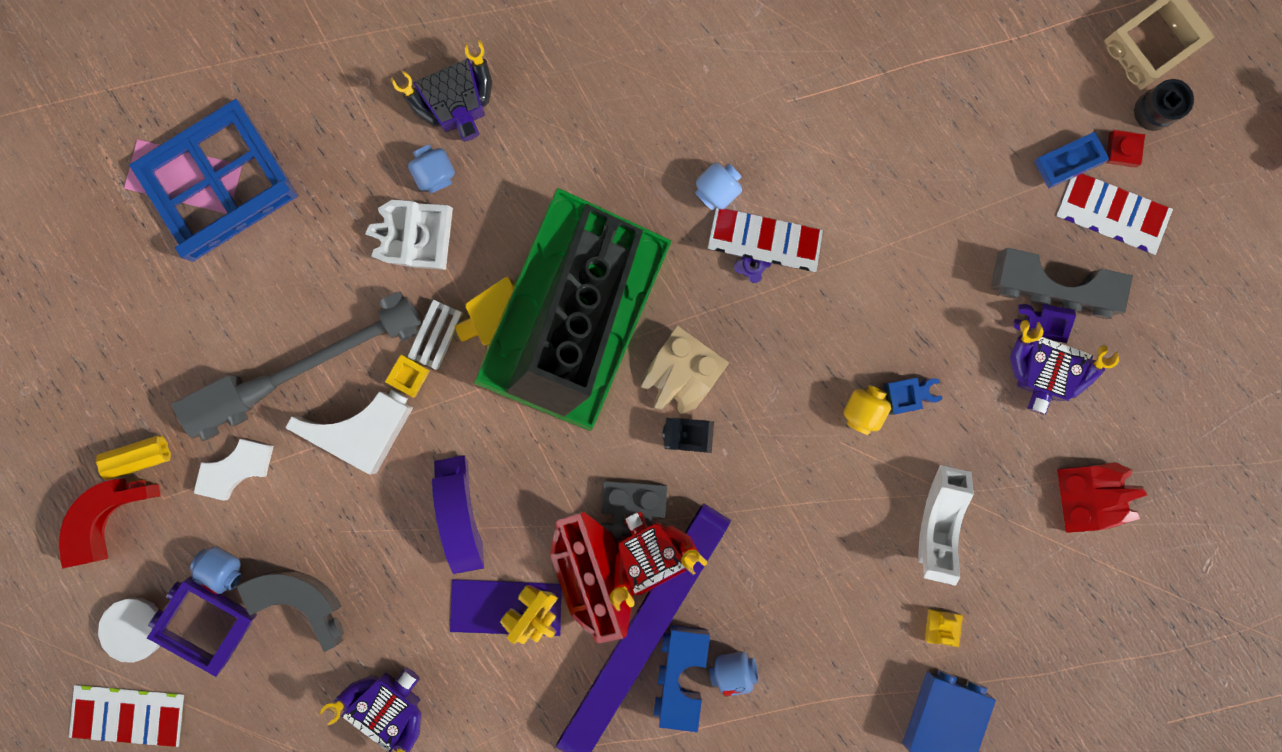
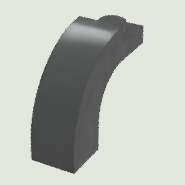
(301, 592)

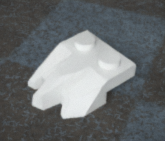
(413, 234)

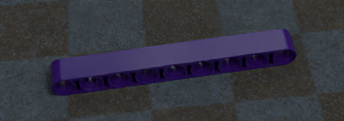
(641, 639)

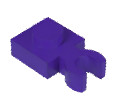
(1055, 321)

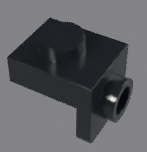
(688, 435)

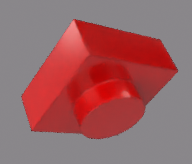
(1125, 148)

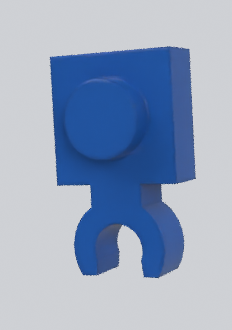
(908, 394)

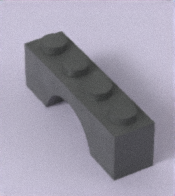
(1022, 274)

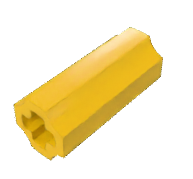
(133, 457)

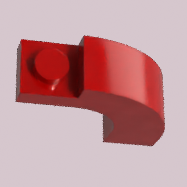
(85, 521)

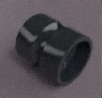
(1164, 104)

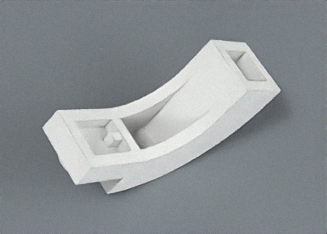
(942, 523)

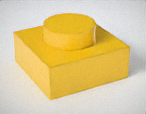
(407, 376)

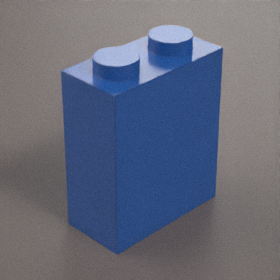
(948, 715)

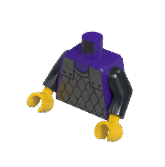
(452, 95)

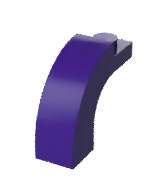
(455, 515)

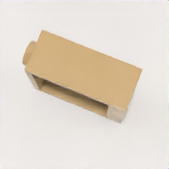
(1182, 21)

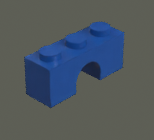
(679, 707)

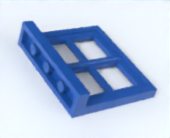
(238, 218)

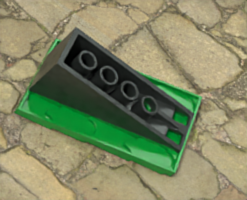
(572, 310)

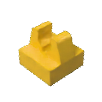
(943, 628)

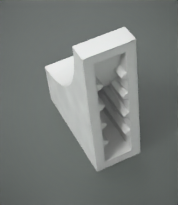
(363, 438)

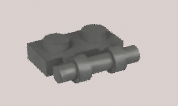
(629, 499)

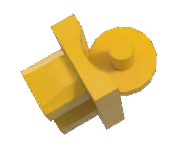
(536, 618)

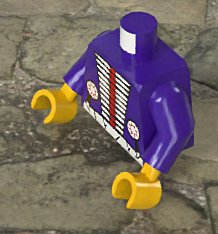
(1054, 368)
(382, 709)

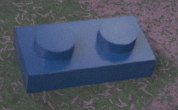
(1071, 160)

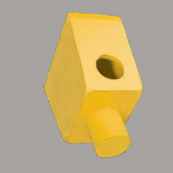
(485, 312)

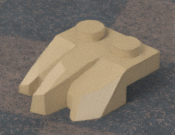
(683, 372)

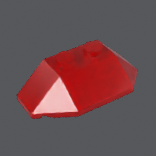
(585, 569)

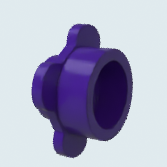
(753, 273)

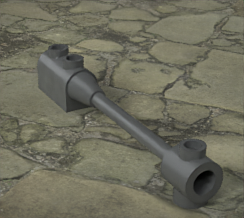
(231, 398)

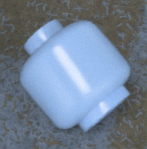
(718, 185)

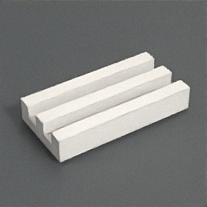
(424, 359)

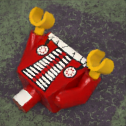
(650, 558)

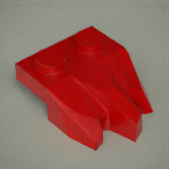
(1097, 497)

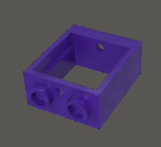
(179, 646)

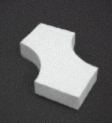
(221, 477)

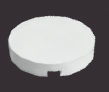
(125, 630)

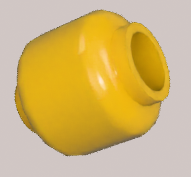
(867, 409)

